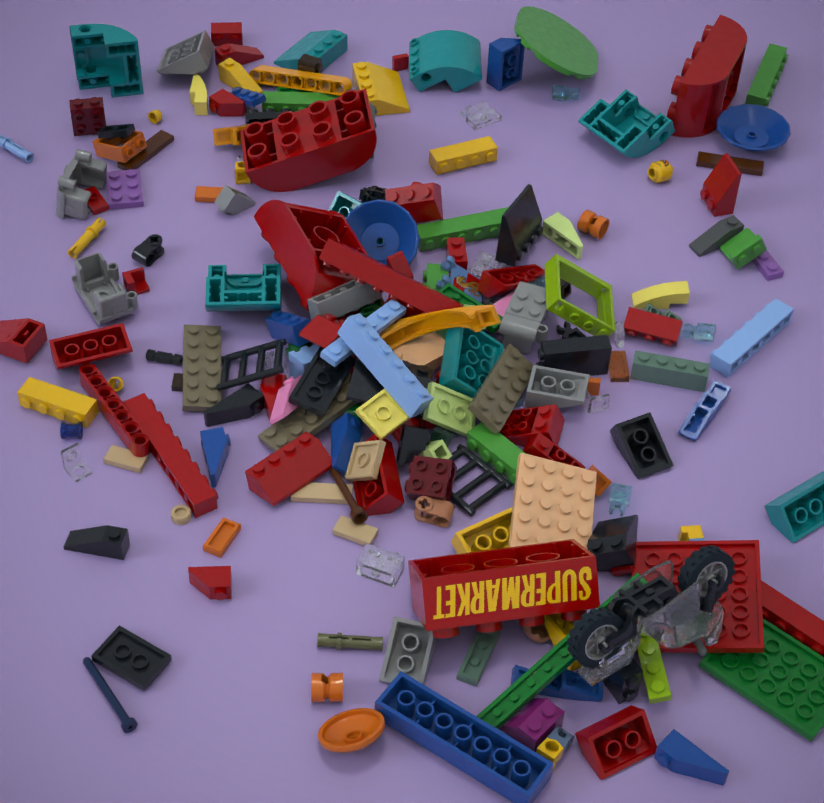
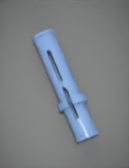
(7, 144)

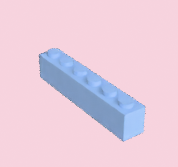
(751, 337)
(385, 365)

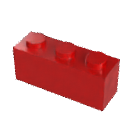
(652, 326)

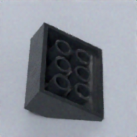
(519, 228)
(365, 385)

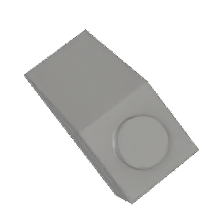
(233, 201)

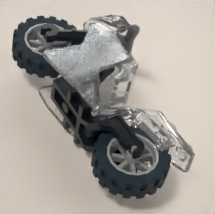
(653, 607)

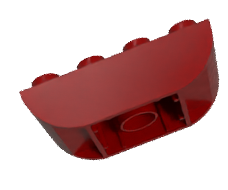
(708, 79)
(310, 143)
(298, 238)

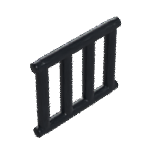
(260, 372)
(488, 472)

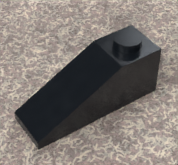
(237, 406)
(99, 541)

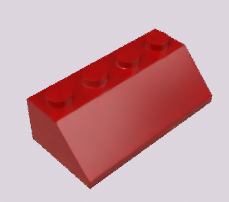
(90, 346)
(289, 469)
(385, 493)

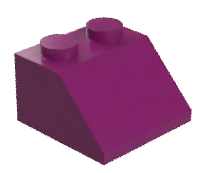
(534, 722)

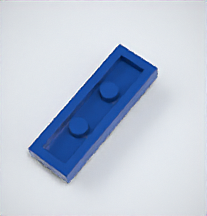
(249, 97)

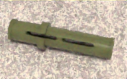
(349, 641)

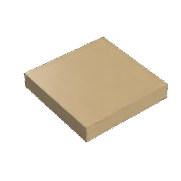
(365, 460)

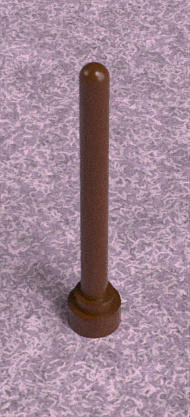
(357, 513)

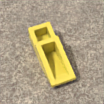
(198, 95)
(662, 295)

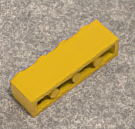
(463, 155)
(57, 402)

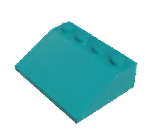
(326, 45)
(468, 359)

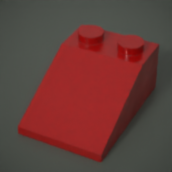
(722, 187)

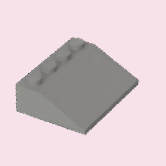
(187, 56)

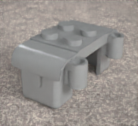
(84, 171)
(98, 290)
(524, 318)

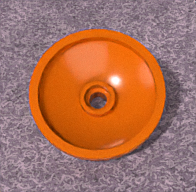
(351, 730)

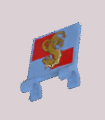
(460, 279)

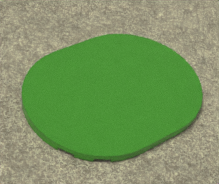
(556, 42)

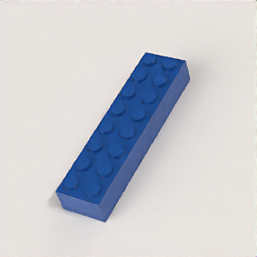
(464, 740)

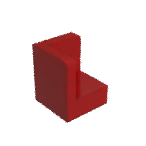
(135, 281)

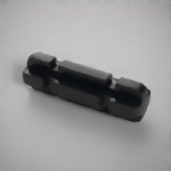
(164, 357)

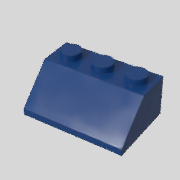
(505, 62)
(287, 326)

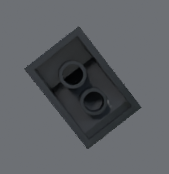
(641, 445)
(614, 542)

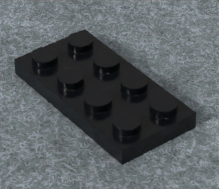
(320, 384)

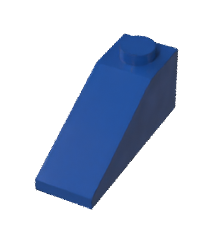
(344, 433)
(215, 451)
(687, 759)

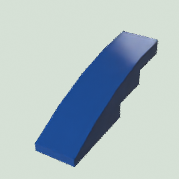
(704, 410)
(566, 686)

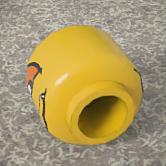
(660, 171)

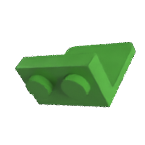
(743, 248)

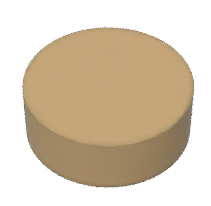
(181, 514)

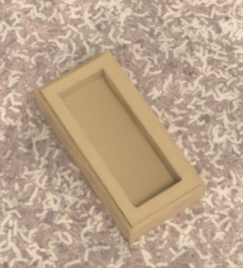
(125, 459)
(357, 533)

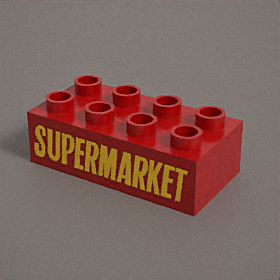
(503, 586)

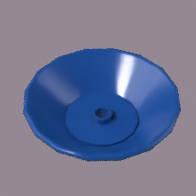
(753, 127)
(387, 222)

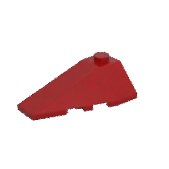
(504, 280)

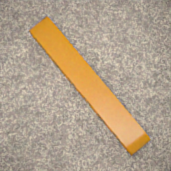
(277, 77)

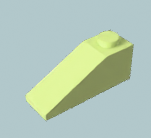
(562, 233)

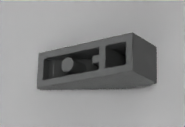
(716, 236)

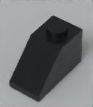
(411, 443)

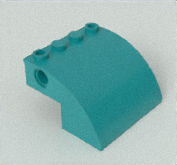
(447, 57)
(106, 58)
(628, 125)
(243, 291)

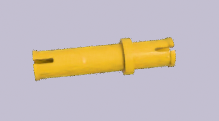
(90, 234)

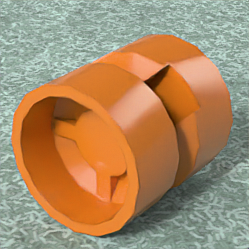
(594, 224)
(327, 687)

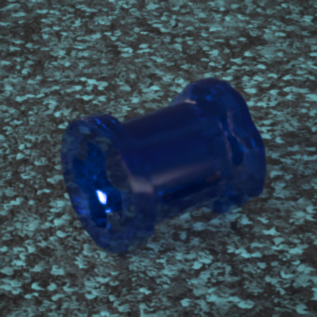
(66, 430)

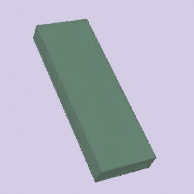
(477, 657)

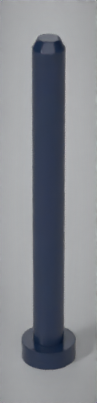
(128, 724)

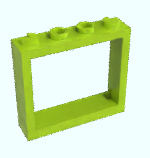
(586, 282)

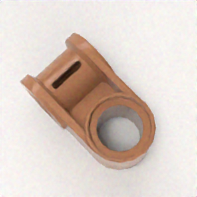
(435, 512)

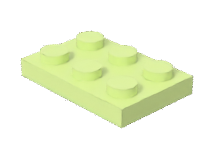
(449, 409)

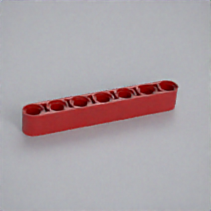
(114, 410)

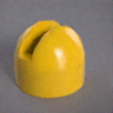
(155, 116)
(113, 381)

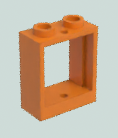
(109, 150)

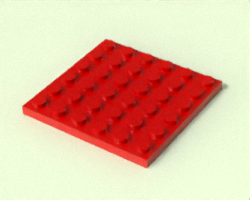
(741, 602)

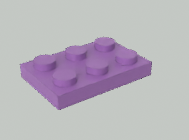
(124, 189)

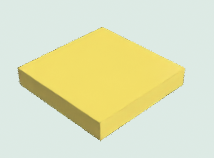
(382, 414)

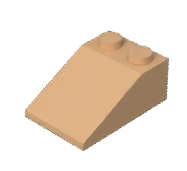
(423, 350)

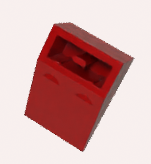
(21, 338)
(527, 422)

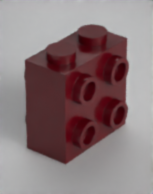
(87, 115)
(430, 478)

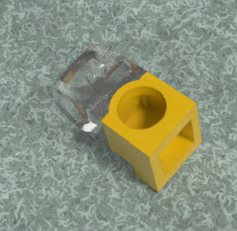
(240, 174)

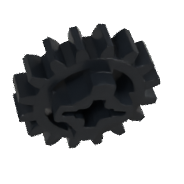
(372, 193)

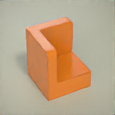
(602, 481)

